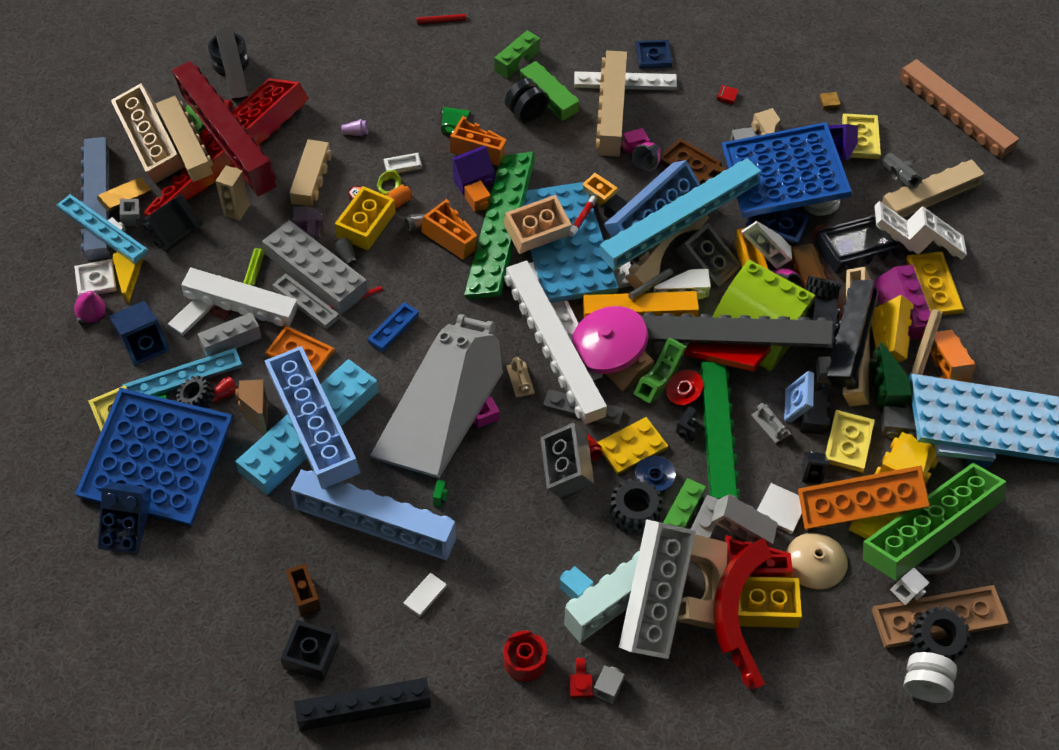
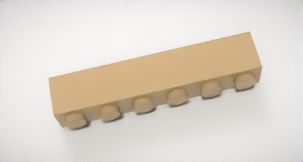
(184, 138)
(935, 188)

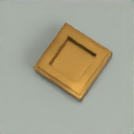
(829, 100)

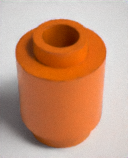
(400, 194)

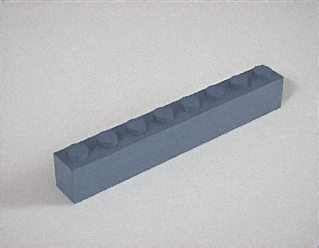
(95, 182)

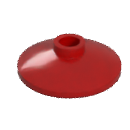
(680, 383)

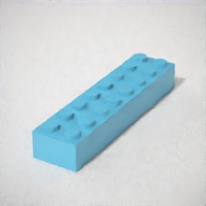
(280, 450)

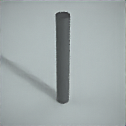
(651, 283)

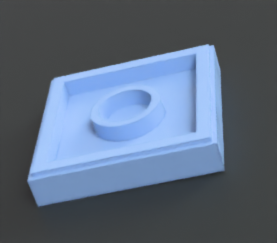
(799, 397)

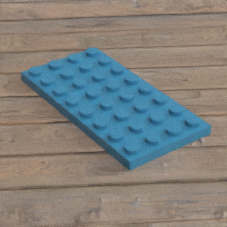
(572, 264)
(985, 418)

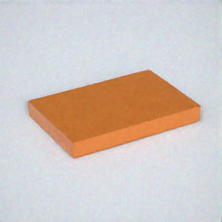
(289, 338)

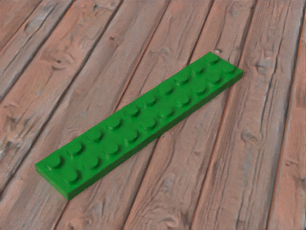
(495, 243)

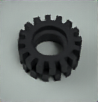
(823, 287)
(191, 387)

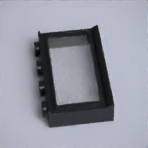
(855, 241)

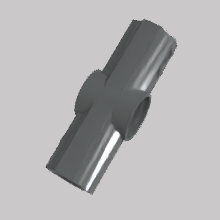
(902, 170)

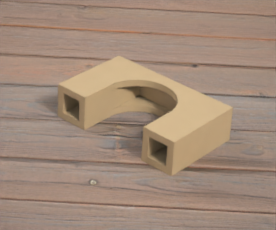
(712, 559)

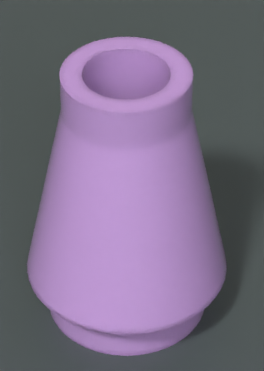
(355, 128)

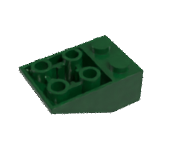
(889, 380)

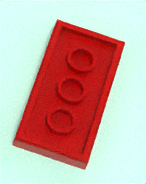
(739, 356)

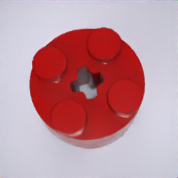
(527, 667)

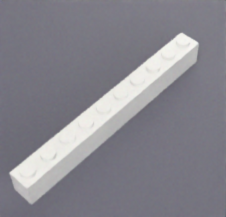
(555, 343)

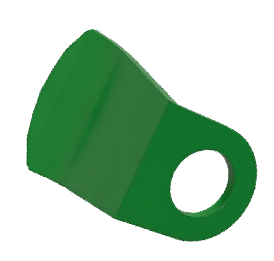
(451, 118)

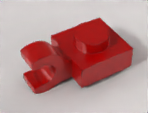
(581, 683)

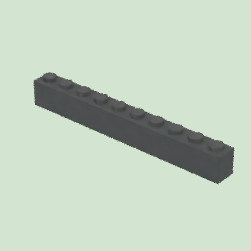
(740, 330)

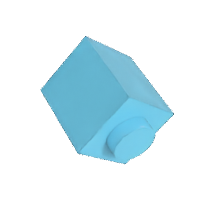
(574, 582)

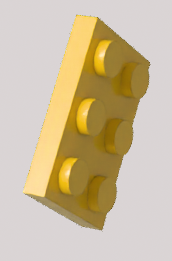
(631, 445)

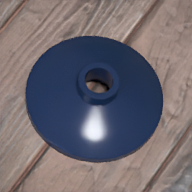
(656, 466)

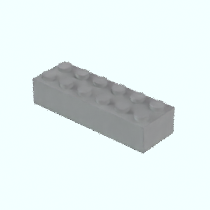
(315, 267)

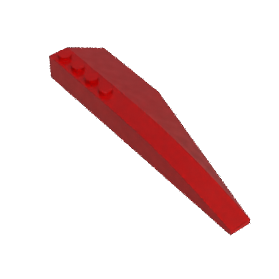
(261, 116)

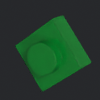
(440, 493)

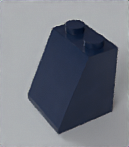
(139, 333)

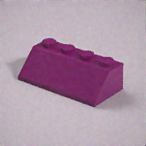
(904, 282)

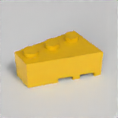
(891, 326)

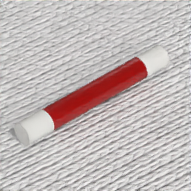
(582, 216)

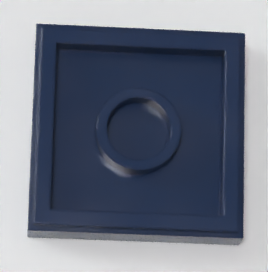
(653, 54)

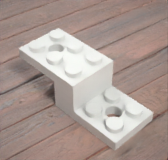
(920, 230)

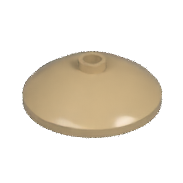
(817, 571)

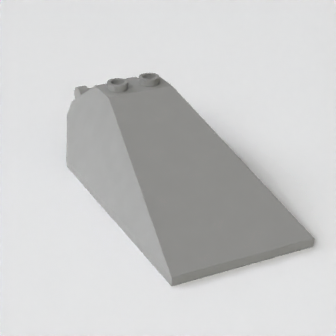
(442, 398)

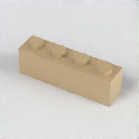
(310, 173)

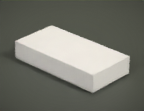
(403, 163)
(425, 595)

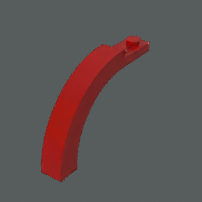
(726, 609)

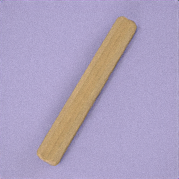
(927, 342)

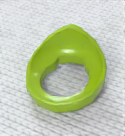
(389, 174)

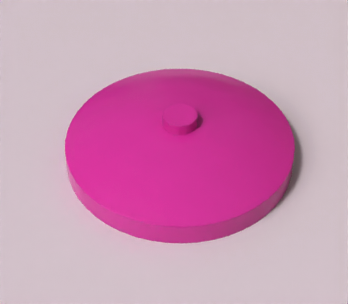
(610, 339)

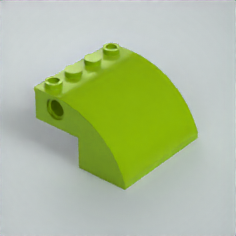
(764, 293)

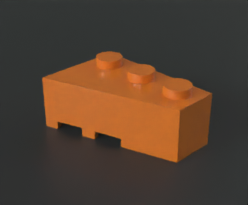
(470, 136)
(449, 230)
(952, 357)

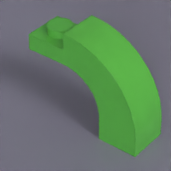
(667, 365)

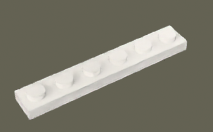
(632, 81)

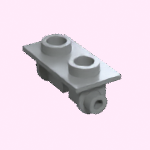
(770, 423)

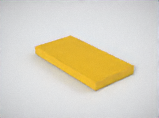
(936, 282)

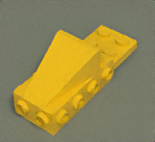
(905, 454)

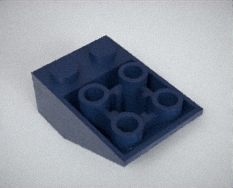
(123, 517)

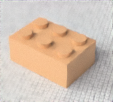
(537, 224)

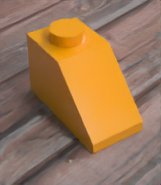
(600, 188)

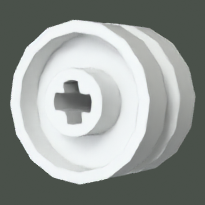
(930, 677)

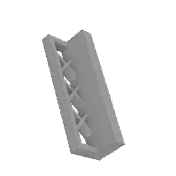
(231, 62)

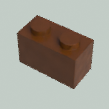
(303, 590)

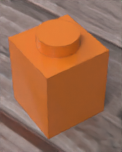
(477, 196)

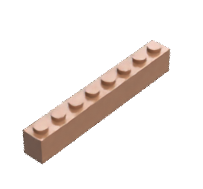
(959, 109)

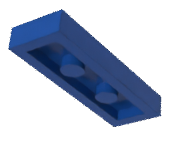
(393, 327)

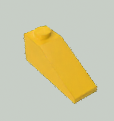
(127, 274)

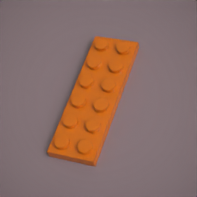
(863, 497)

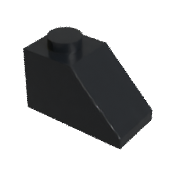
(814, 467)

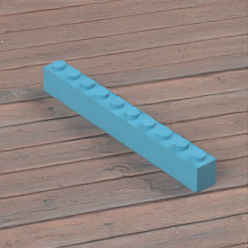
(680, 214)

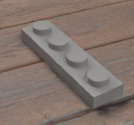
(306, 301)

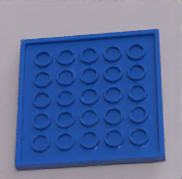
(795, 167)
(160, 448)

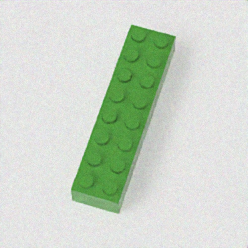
(923, 531)

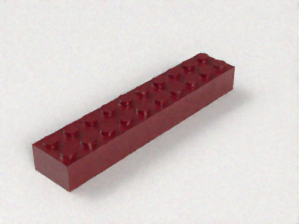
(225, 128)

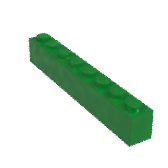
(718, 428)

